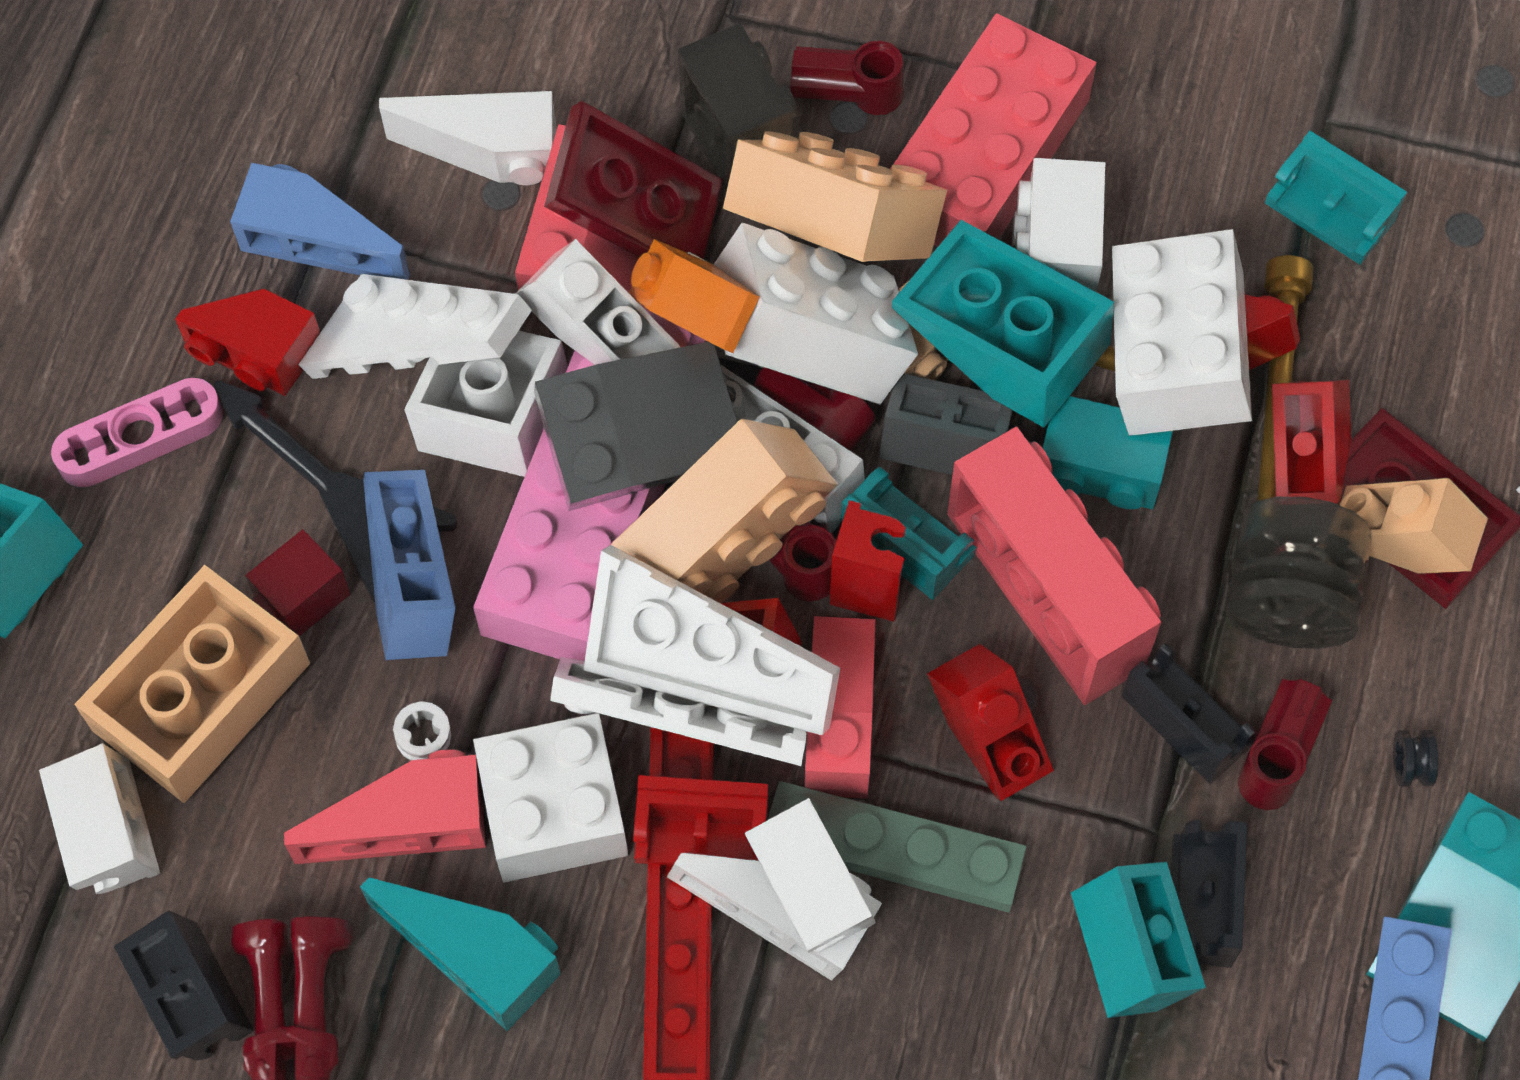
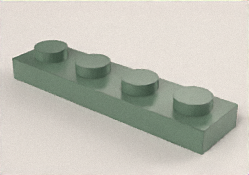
(914, 848)

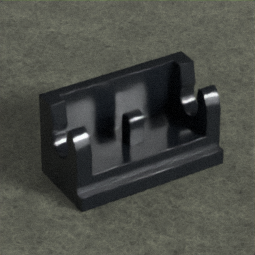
(1186, 715)
(1211, 888)
(182, 986)

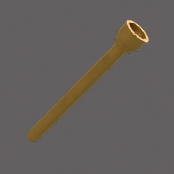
(1288, 280)

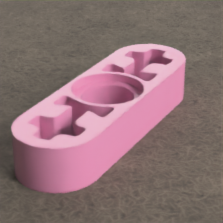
(128, 456)

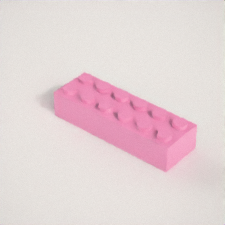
(549, 557)

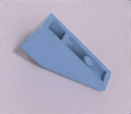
(303, 222)
(407, 566)

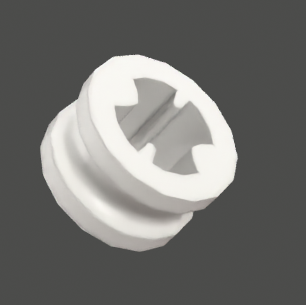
(414, 713)

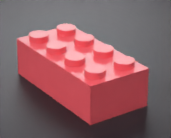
(993, 118)
(1053, 564)

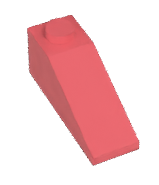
(841, 756)
(409, 811)

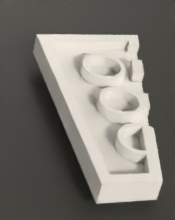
(413, 321)
(693, 647)
(594, 693)

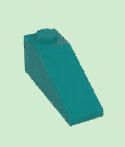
(474, 946)

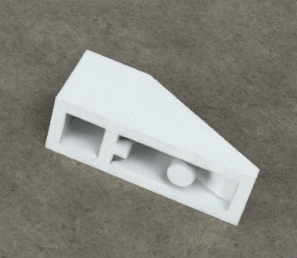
(487, 134)
(747, 896)

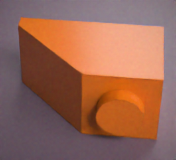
(693, 294)

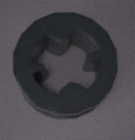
(1415, 758)

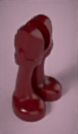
(307, 1039)

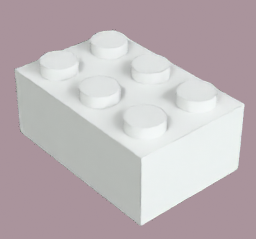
(818, 314)
(1180, 333)

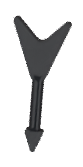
(339, 492)

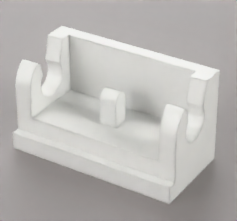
(99, 820)
(810, 877)

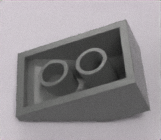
(633, 421)

